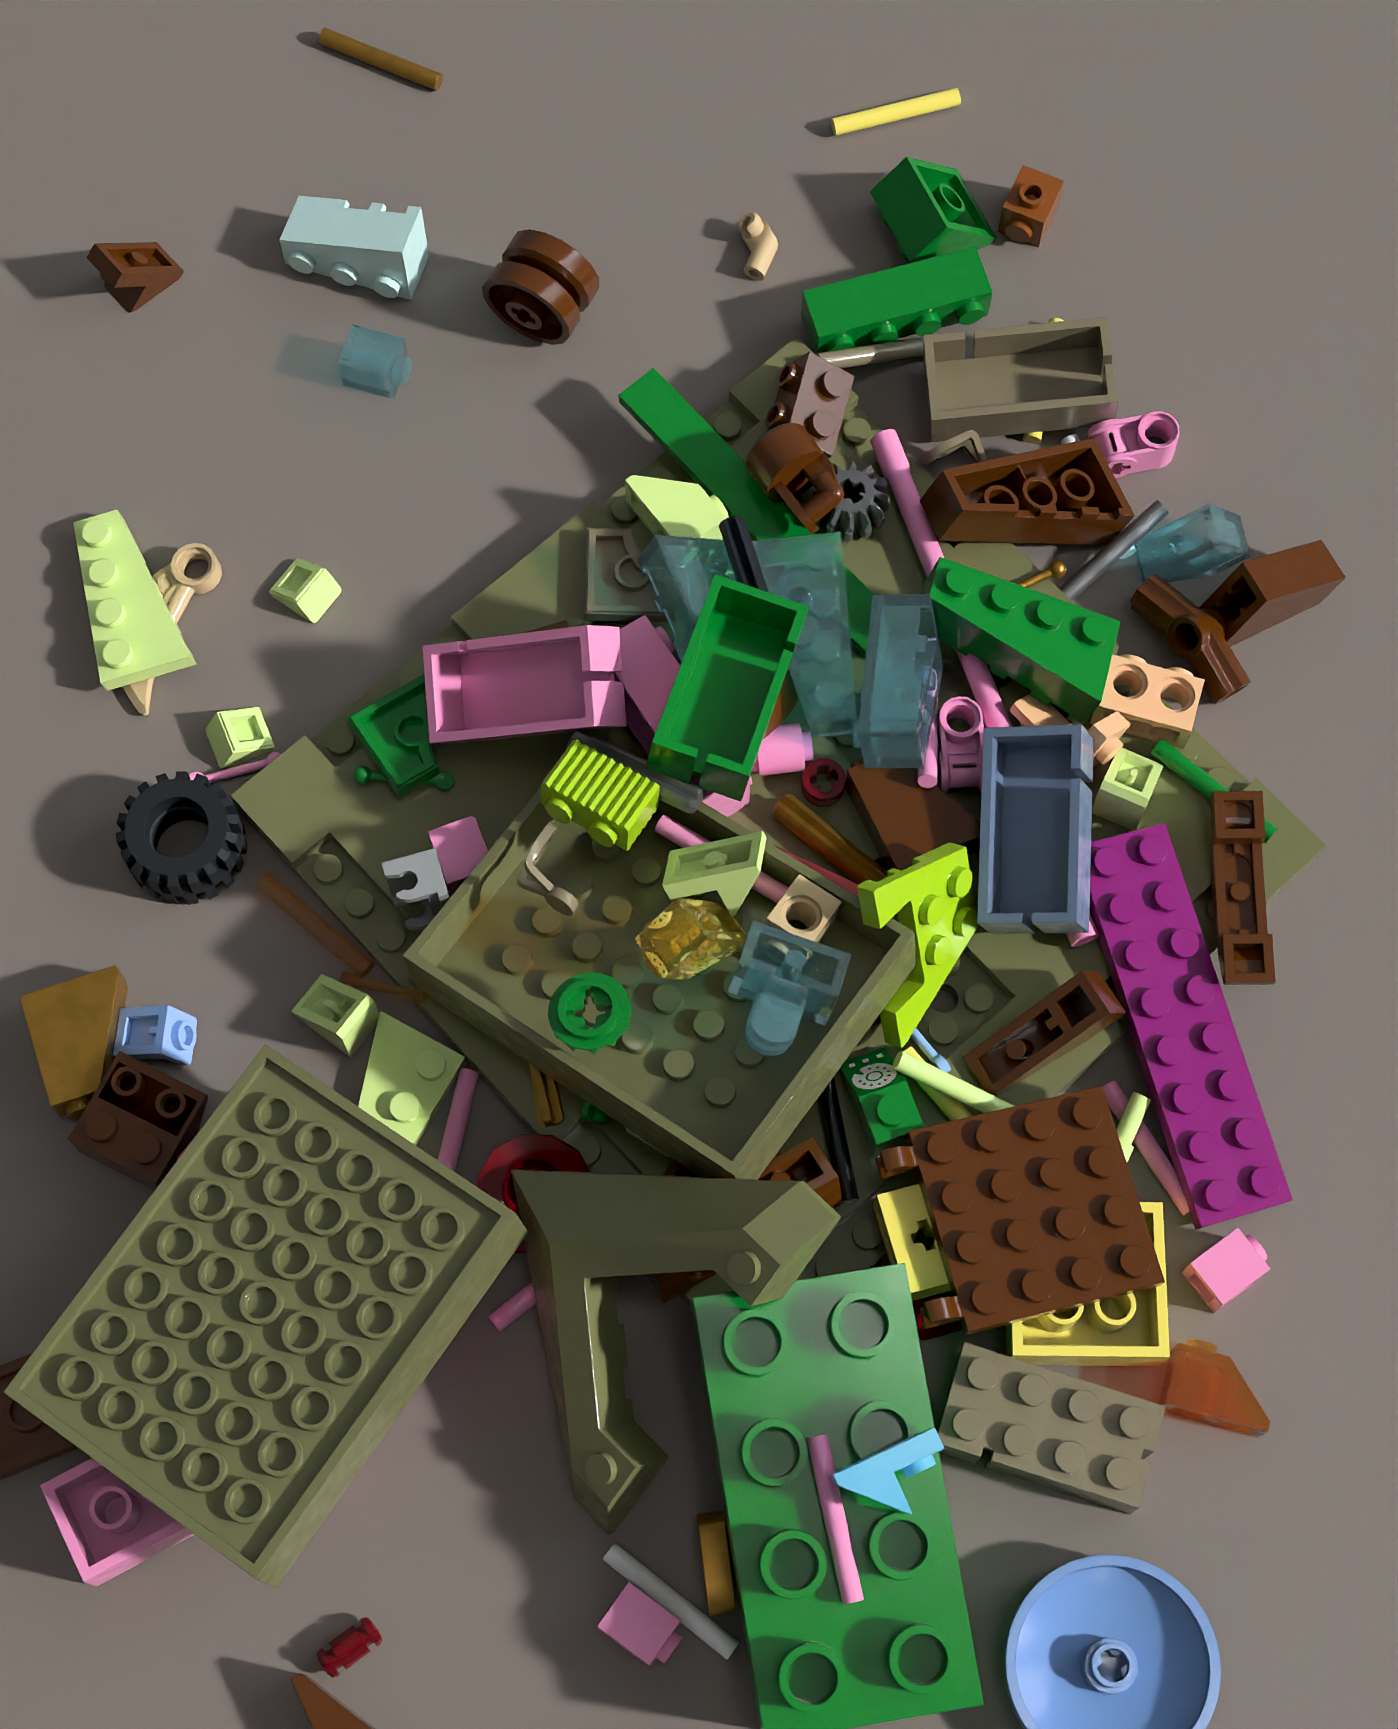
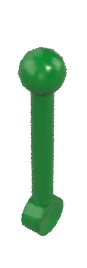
(443, 781)

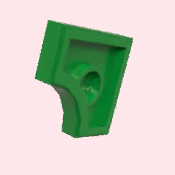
(397, 736)

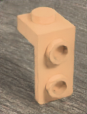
(1105, 732)

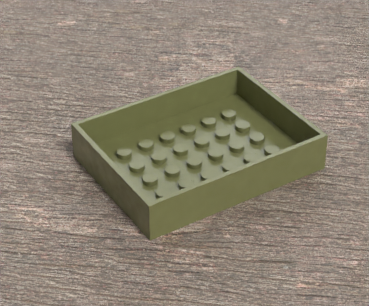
(685, 1063)
(268, 1315)

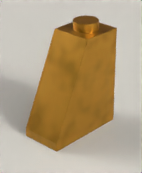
(75, 1035)

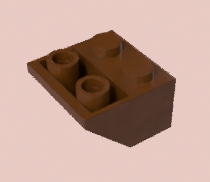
(139, 1121)

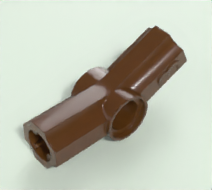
(1176, 619)

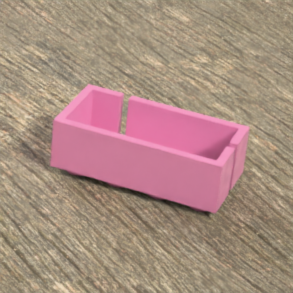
(647, 681)
(525, 686)

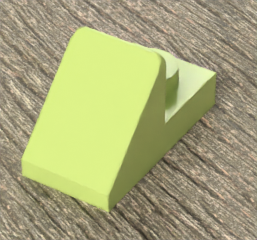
(719, 865)

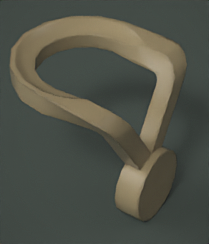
(974, 450)
(555, 896)

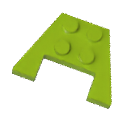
(939, 906)

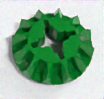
(570, 1001)

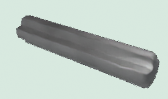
(672, 791)

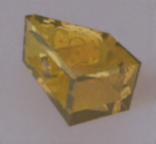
(689, 938)

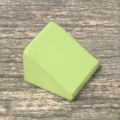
(306, 589)
(238, 736)

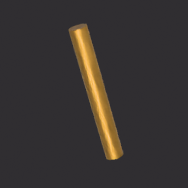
(380, 59)

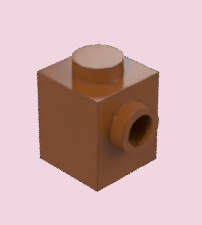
(1030, 206)

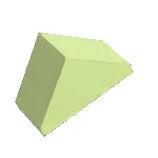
(1126, 789)
(338, 1013)

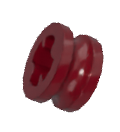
(832, 769)

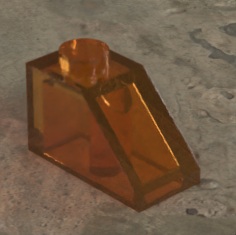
(1210, 1390)

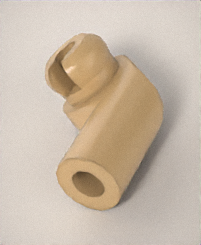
(761, 244)

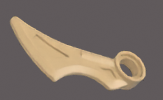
(176, 593)

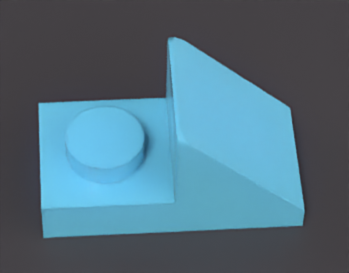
(875, 1476)

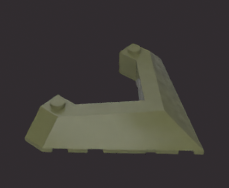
(613, 1225)

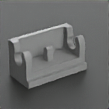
(417, 880)

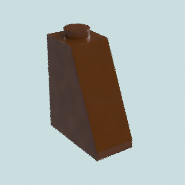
(1274, 589)
(907, 817)

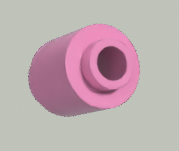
(784, 751)

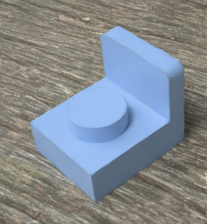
(156, 1034)

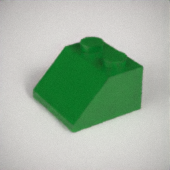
(930, 210)

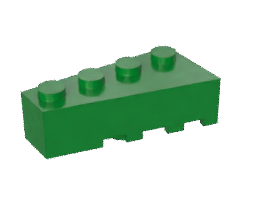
(1025, 635)

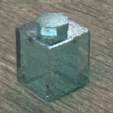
(374, 361)

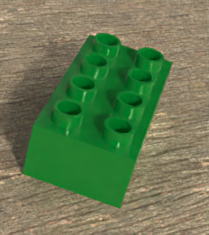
(850, 1366)

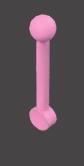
(239, 770)

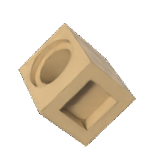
(807, 904)

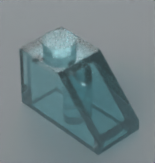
(1193, 546)

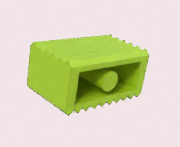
(599, 796)

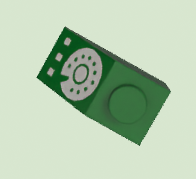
(880, 1100)

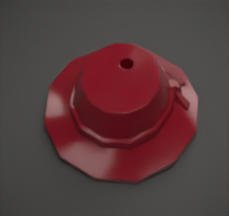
(525, 1152)

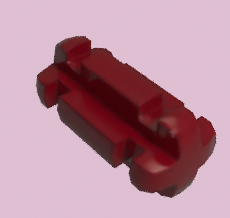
(349, 1647)

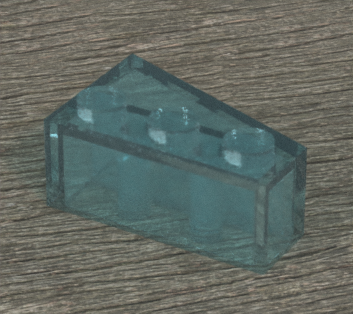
(899, 682)

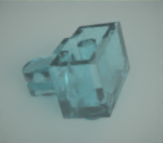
(786, 982)

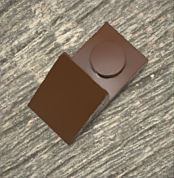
(134, 271)

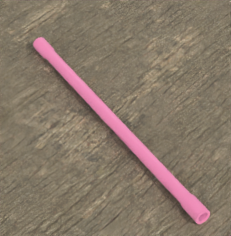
(897, 472)

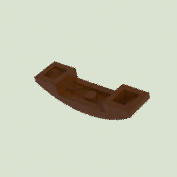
(1239, 888)

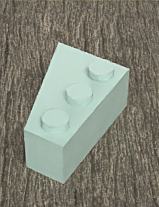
(357, 245)

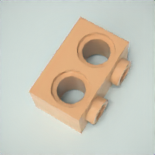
(1145, 710)

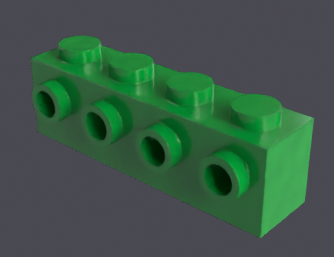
(897, 302)

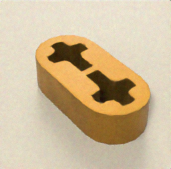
(716, 1563)

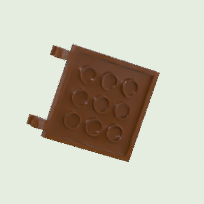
(1029, 1211)

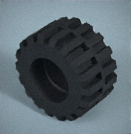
(171, 803)

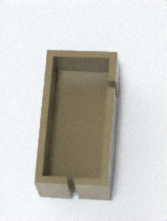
(1020, 379)
(1049, 1428)

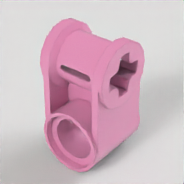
(1126, 442)
(960, 752)

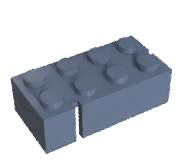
(1035, 829)

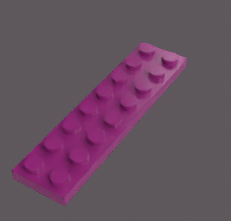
(1182, 1029)

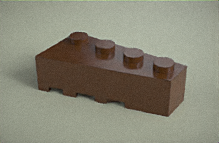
(1030, 498)

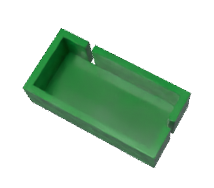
(727, 687)

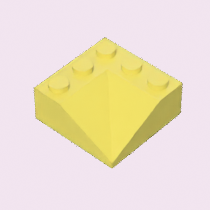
(1103, 1333)

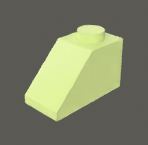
(675, 507)

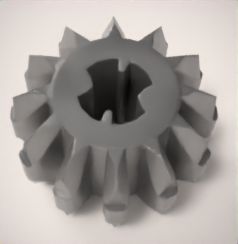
(862, 503)

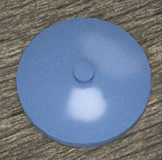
(1111, 1650)

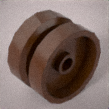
(541, 287)

